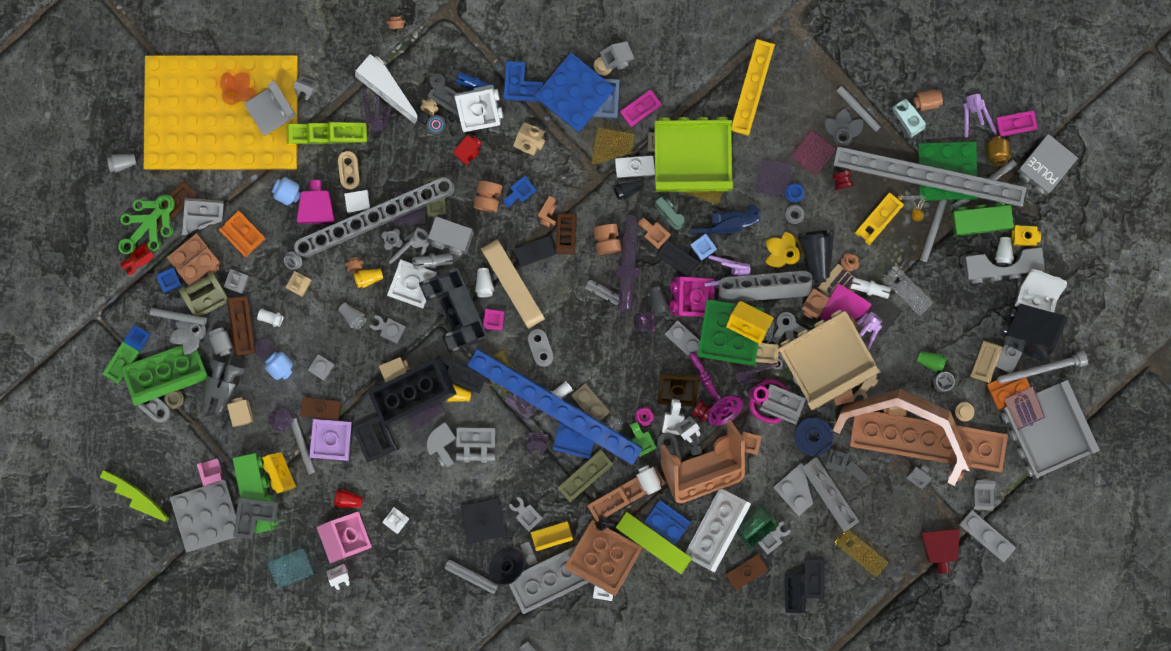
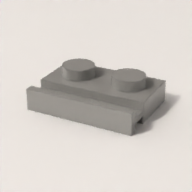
(783, 404)

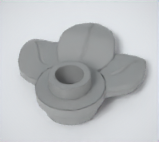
(186, 336)

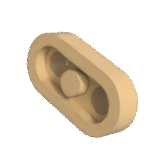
(348, 171)

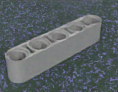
(765, 286)

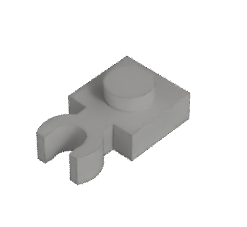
(390, 330)
(528, 516)
(772, 540)

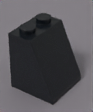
(1033, 331)

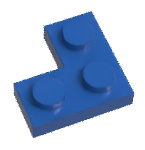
(515, 87)

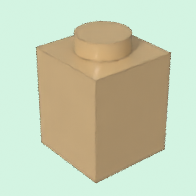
(394, 369)
(240, 412)

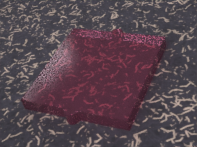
(813, 153)

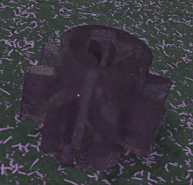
(281, 419)

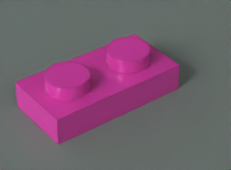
(640, 108)
(1016, 123)

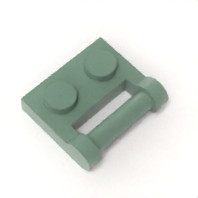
(665, 208)

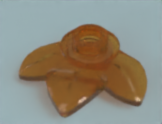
(238, 86)

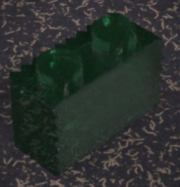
(756, 526)

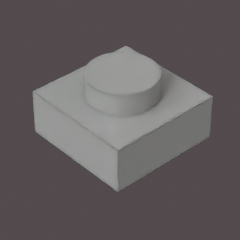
(321, 367)

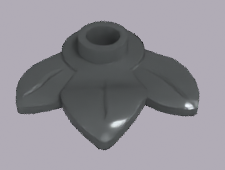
(843, 125)

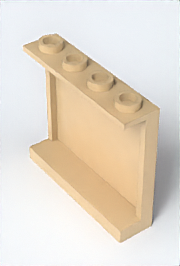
(829, 359)

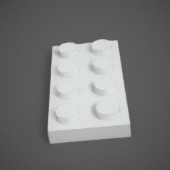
(717, 529)

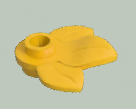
(780, 249)

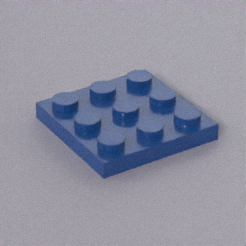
(574, 92)

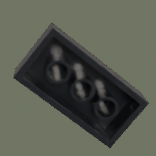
(412, 392)

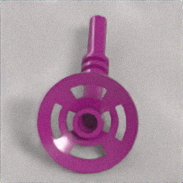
(720, 404)

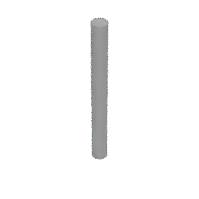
(995, 176)
(933, 231)

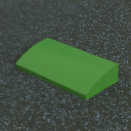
(163, 374)

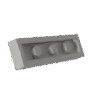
(830, 494)

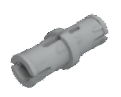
(432, 260)

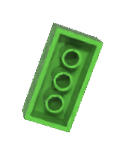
(254, 484)

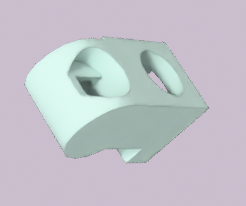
(909, 117)

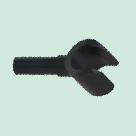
(423, 116)
(604, 524)

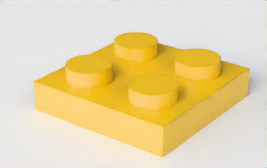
(279, 472)

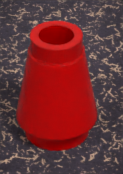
(346, 499)

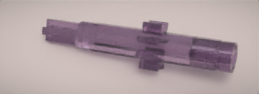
(627, 270)

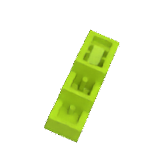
(326, 133)
(140, 500)
(654, 543)

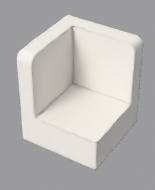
(357, 201)

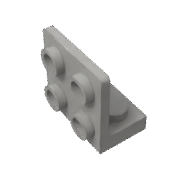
(270, 109)

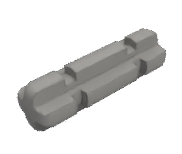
(602, 292)

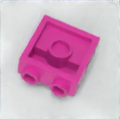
(690, 296)

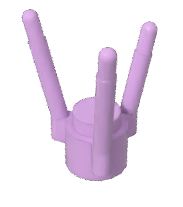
(976, 104)
(738, 268)
(871, 322)

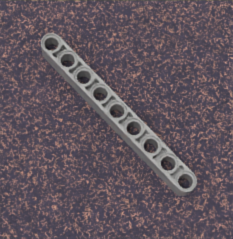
(364, 217)

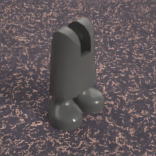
(220, 389)

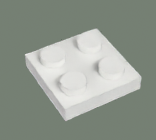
(406, 284)

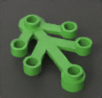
(148, 222)

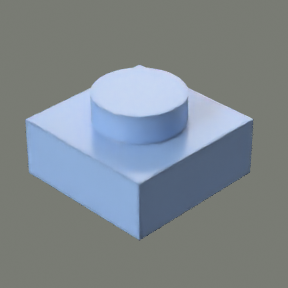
(703, 247)

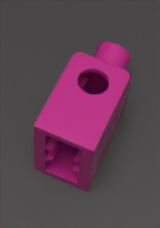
(315, 206)

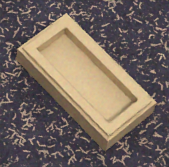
(986, 361)

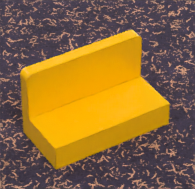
(749, 322)
(551, 536)

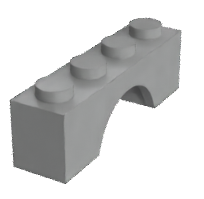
(980, 268)

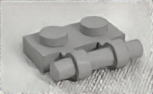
(475, 438)

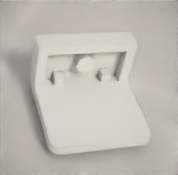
(1040, 290)

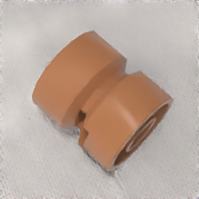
(487, 196)
(607, 239)

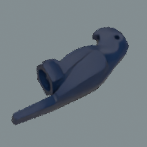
(731, 221)

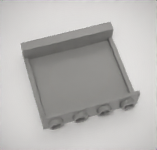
(1058, 437)

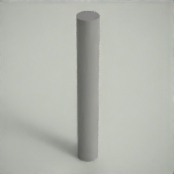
(858, 108)
(178, 316)
(302, 447)

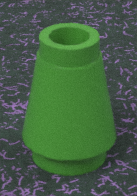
(932, 361)

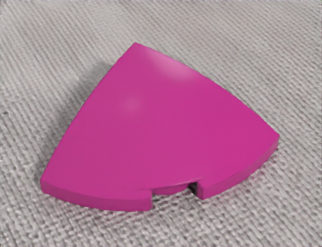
(847, 301)

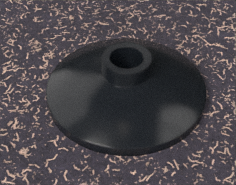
(502, 562)

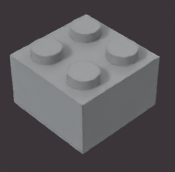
(451, 236)

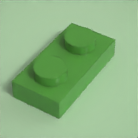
(124, 356)

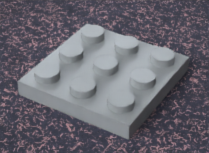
(205, 515)

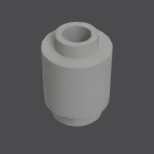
(220, 342)

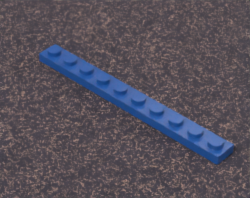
(555, 406)

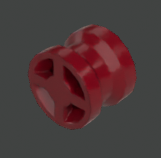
(842, 180)
(701, 411)

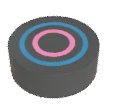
(436, 125)

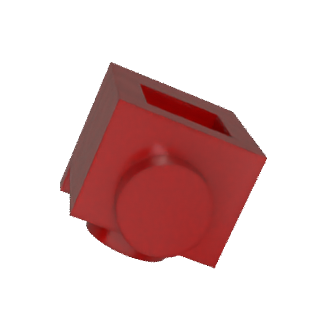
(467, 150)

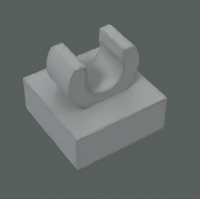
(305, 85)
(236, 281)
(687, 428)
(919, 476)

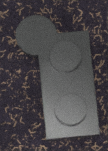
(442, 94)

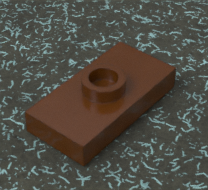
(320, 409)
(746, 572)

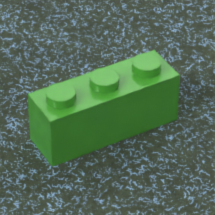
(982, 219)

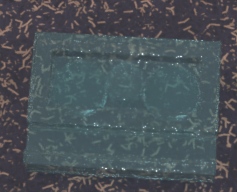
(290, 568)

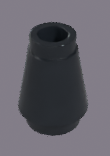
(627, 188)

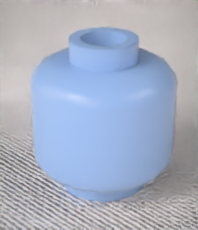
(286, 191)
(278, 365)

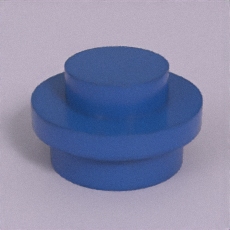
(794, 192)

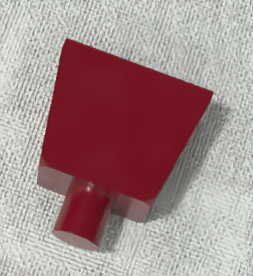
(941, 547)

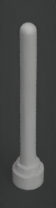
(1078, 359)

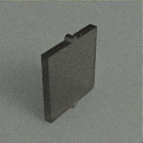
(884, 310)

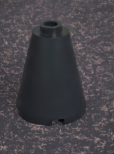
(817, 253)

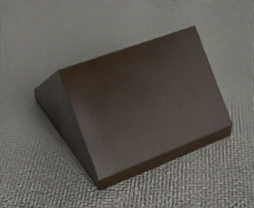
(677, 387)

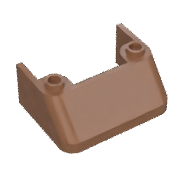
(708, 471)

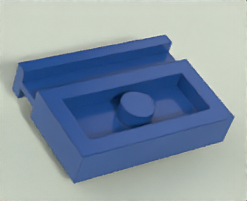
(572, 442)
(667, 522)

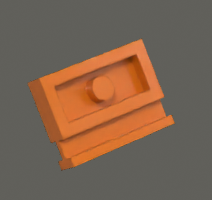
(242, 233)
(1001, 391)

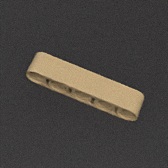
(512, 283)

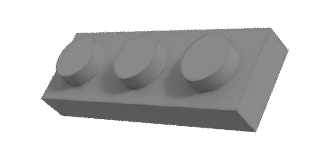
(987, 536)

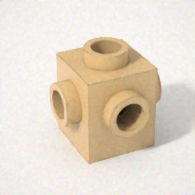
(529, 139)

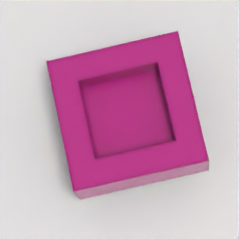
(493, 319)

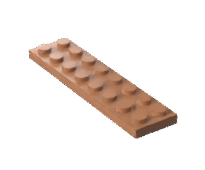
(926, 440)

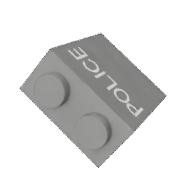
(1046, 165)

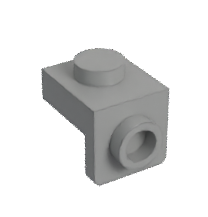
(983, 494)

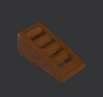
(562, 244)

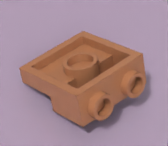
(194, 260)

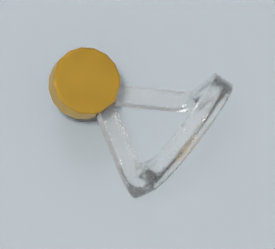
(917, 214)

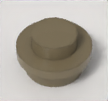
(174, 400)

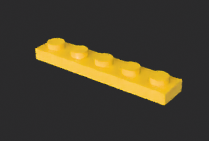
(752, 87)

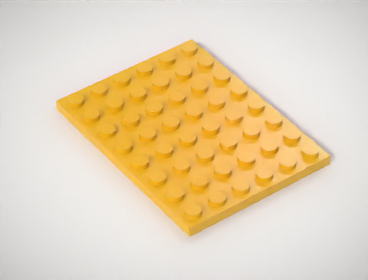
(196, 130)

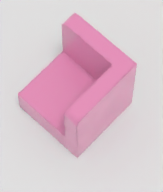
(210, 472)

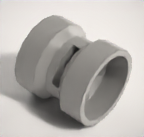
(946, 379)

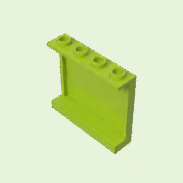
(693, 155)

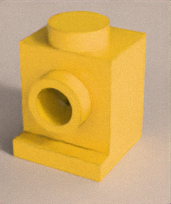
(1018, 236)

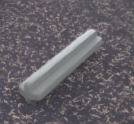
(471, 576)

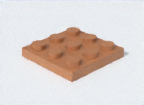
(603, 558)

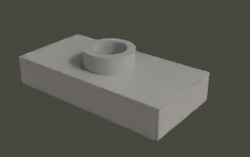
(1008, 359)

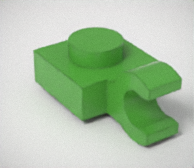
(642, 439)

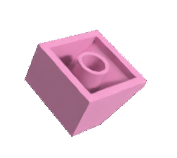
(344, 537)

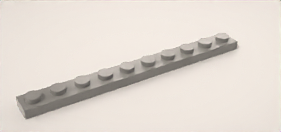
(930, 176)

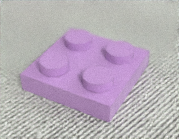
(330, 439)

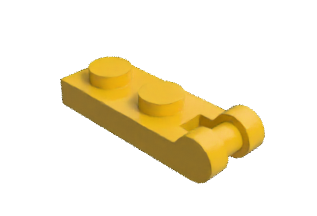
(880, 218)

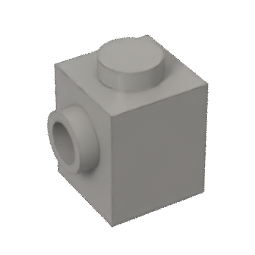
(617, 55)

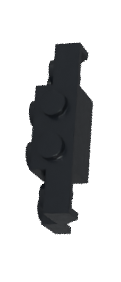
(458, 309)

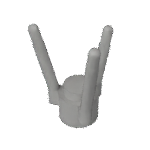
(416, 239)

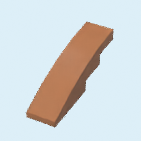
(619, 497)

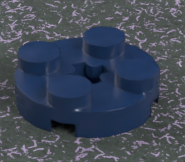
(811, 447)

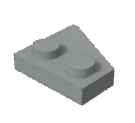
(201, 213)
(795, 490)

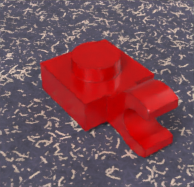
(139, 257)

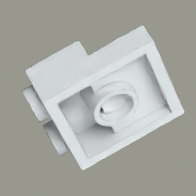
(479, 108)

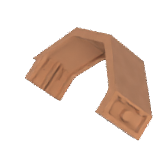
(921, 408)

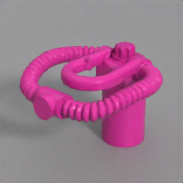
(759, 394)

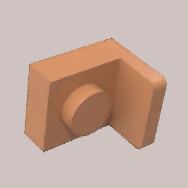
(548, 208)
(815, 304)

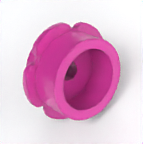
(639, 416)

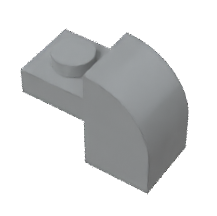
(438, 440)

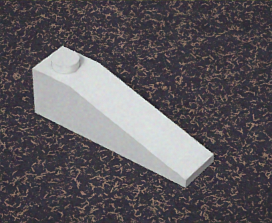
(378, 79)

